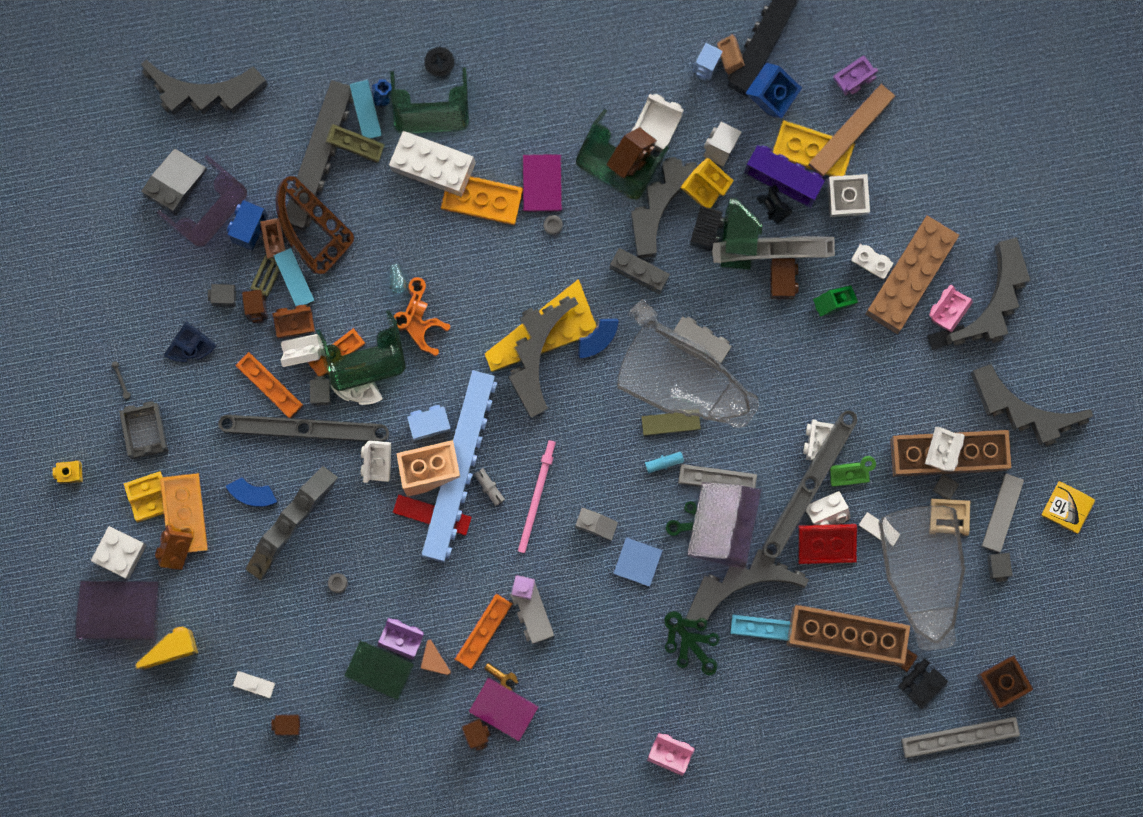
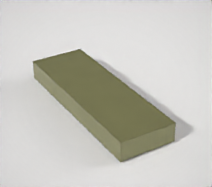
(355, 143)
(669, 423)

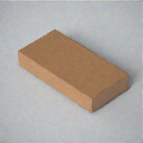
(731, 54)

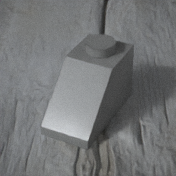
(596, 524)

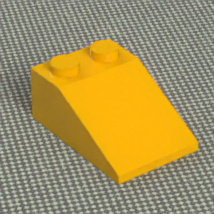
(172, 647)

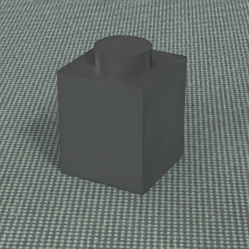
(222, 295)
(320, 391)
(1000, 566)

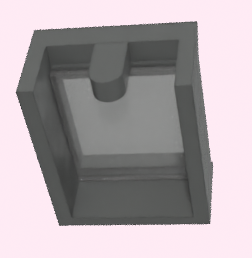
(143, 430)

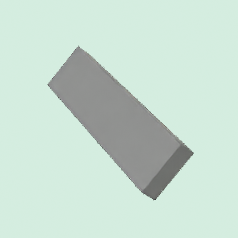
(696, 475)
(1002, 513)

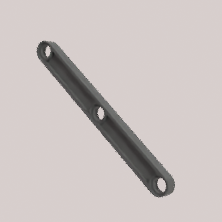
(290, 428)
(802, 496)

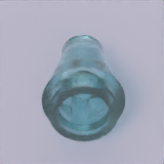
(397, 279)

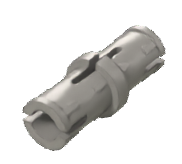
(489, 487)

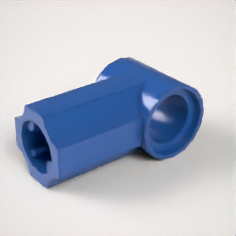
(381, 93)

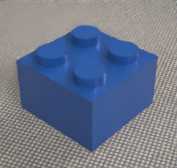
(773, 90)
(246, 225)

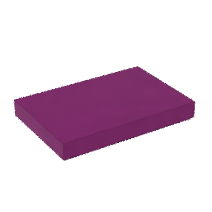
(542, 183)
(503, 709)

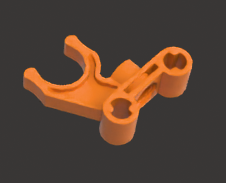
(413, 315)

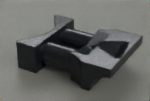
(780, 210)

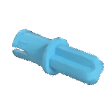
(664, 462)

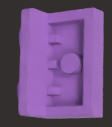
(855, 75)
(401, 638)

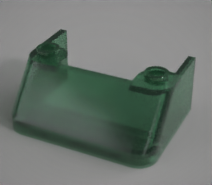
(430, 116)
(596, 154)
(740, 233)
(364, 365)

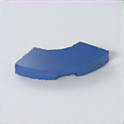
(598, 339)
(251, 494)

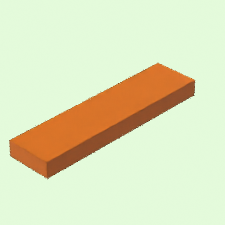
(269, 385)
(483, 631)

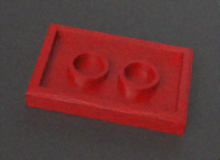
(827, 544)

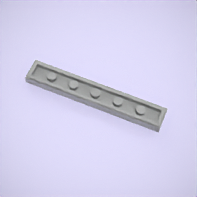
(960, 737)

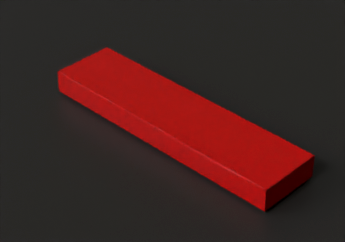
(423, 512)

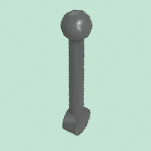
(126, 394)

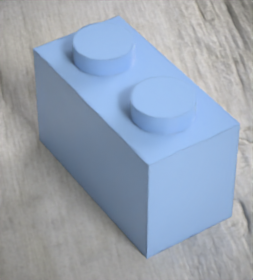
(707, 62)
(428, 423)

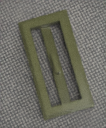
(253, 287)

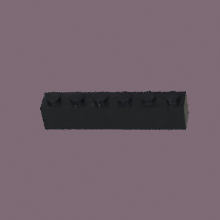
(762, 43)

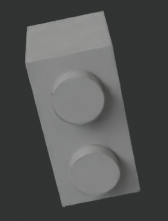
(722, 143)

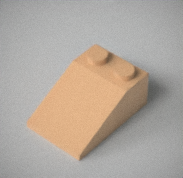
(428, 467)

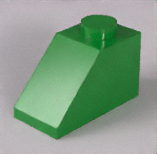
(835, 300)

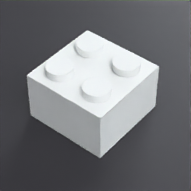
(848, 195)
(118, 552)

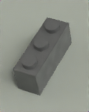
(639, 271)

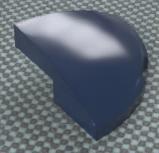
(189, 344)

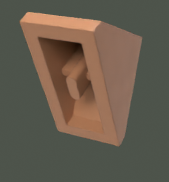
(272, 237)
(433, 661)

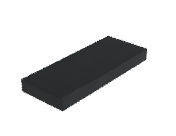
(939, 340)

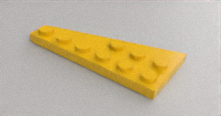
(569, 328)

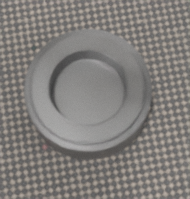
(553, 225)
(337, 583)

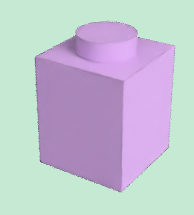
(523, 587)

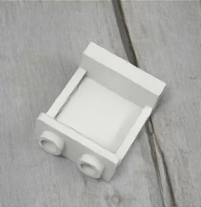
(659, 120)

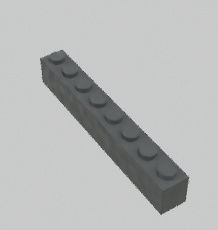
(319, 152)

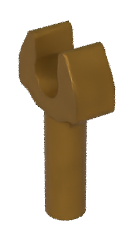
(501, 676)

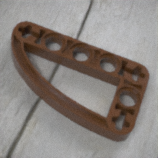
(321, 221)

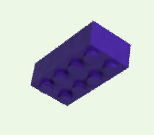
(788, 177)

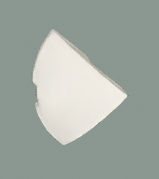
(363, 394)

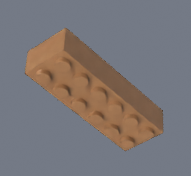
(912, 274)
(980, 453)
(848, 635)

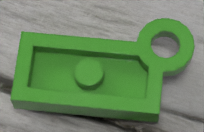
(851, 473)

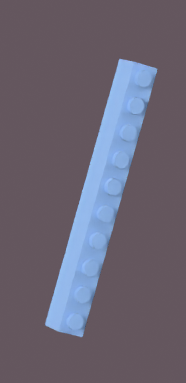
(465, 442)

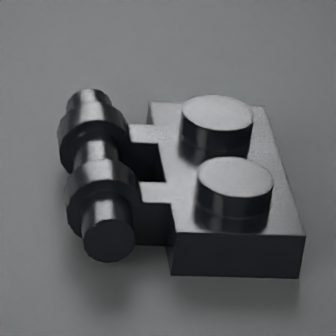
(927, 688)

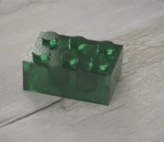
(379, 670)

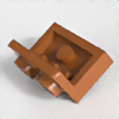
(293, 321)
(173, 548)

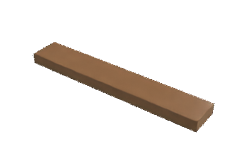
(851, 130)

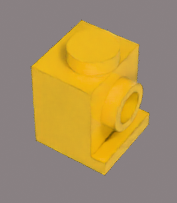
(74, 475)

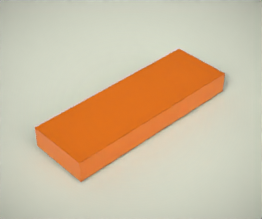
(347, 344)

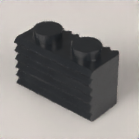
(706, 228)

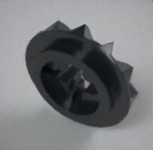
(431, 58)

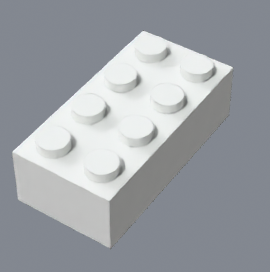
(432, 163)

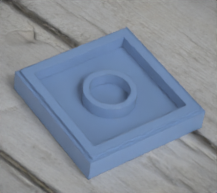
(637, 562)

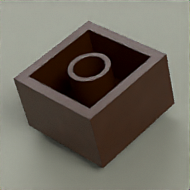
(632, 153)
(1004, 682)

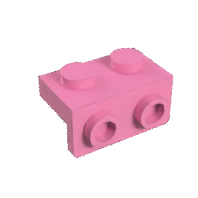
(950, 309)
(670, 754)

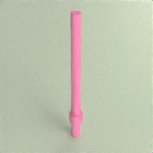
(546, 460)

